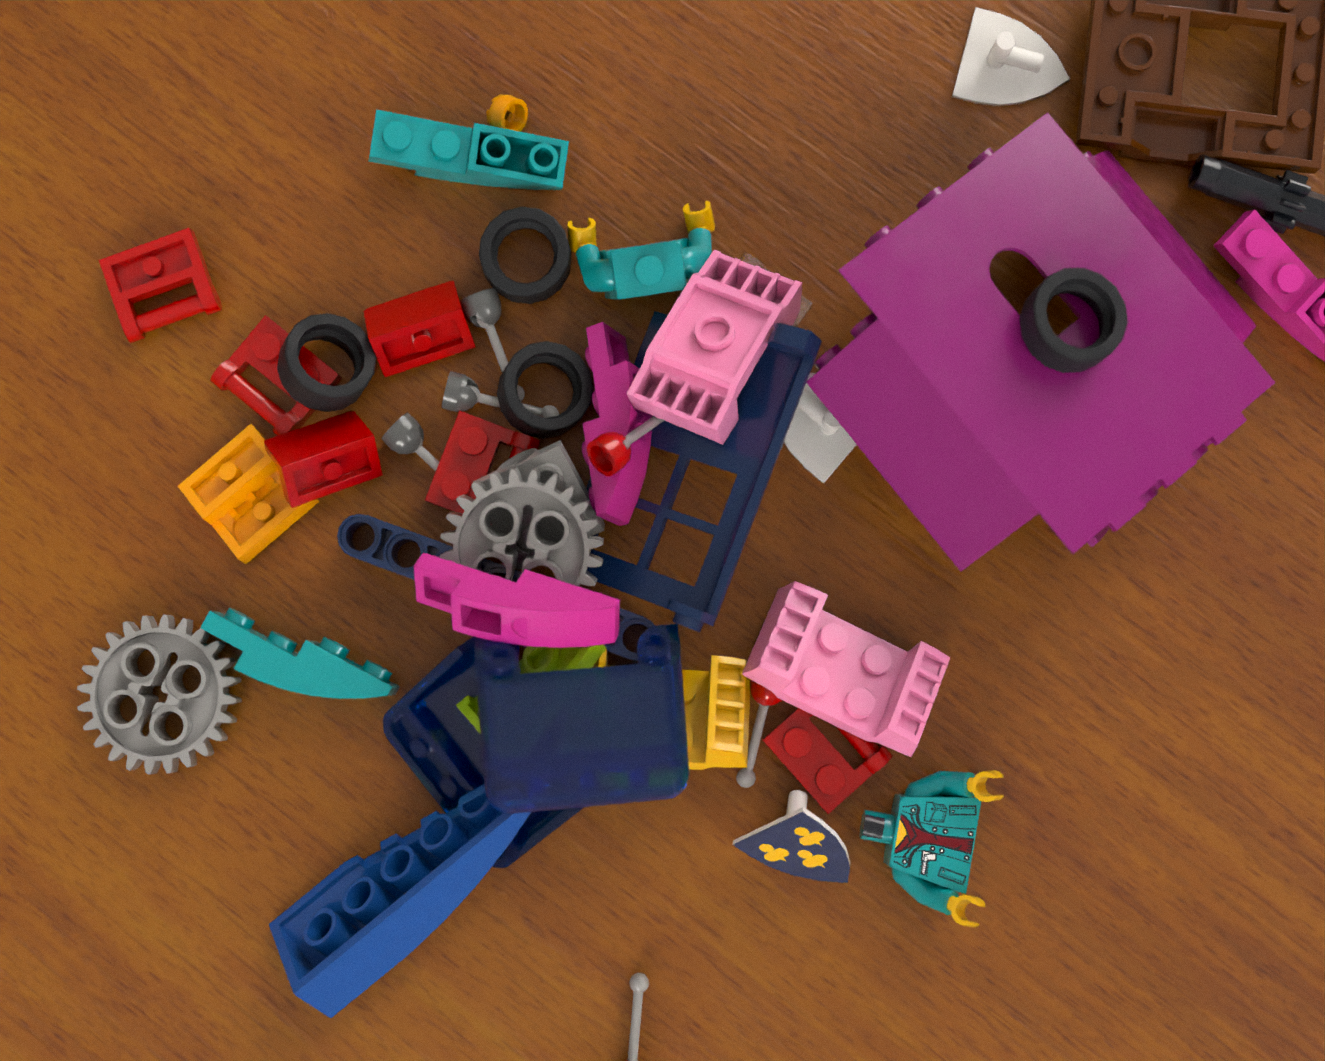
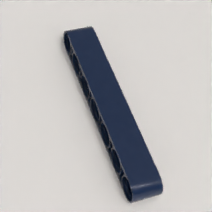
(391, 537)

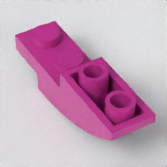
(1276, 279)
(613, 374)
(524, 612)

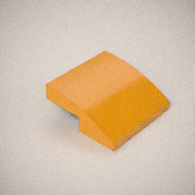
(243, 495)

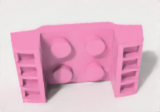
(712, 345)
(845, 671)

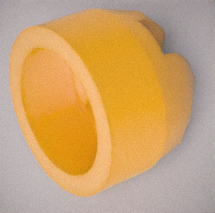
(507, 103)

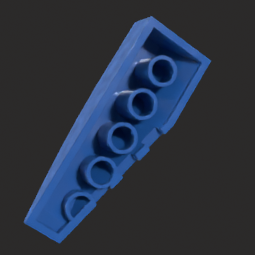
(387, 904)

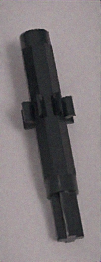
(1279, 200)

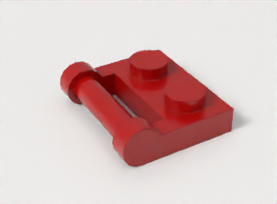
(155, 270)
(262, 352)
(470, 457)
(818, 763)

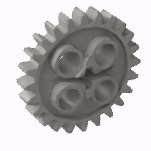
(477, 538)
(119, 677)

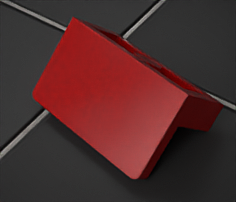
(418, 328)
(324, 457)

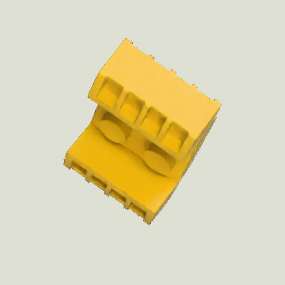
(715, 713)

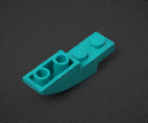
(468, 155)
(314, 671)

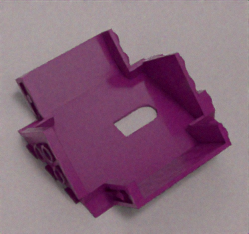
(963, 409)

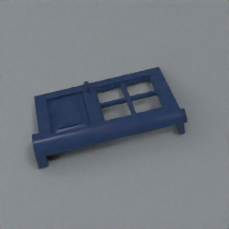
(750, 451)

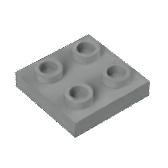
(550, 461)

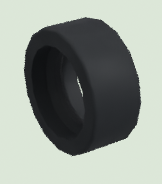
(530, 219)
(1099, 295)
(344, 335)
(563, 359)

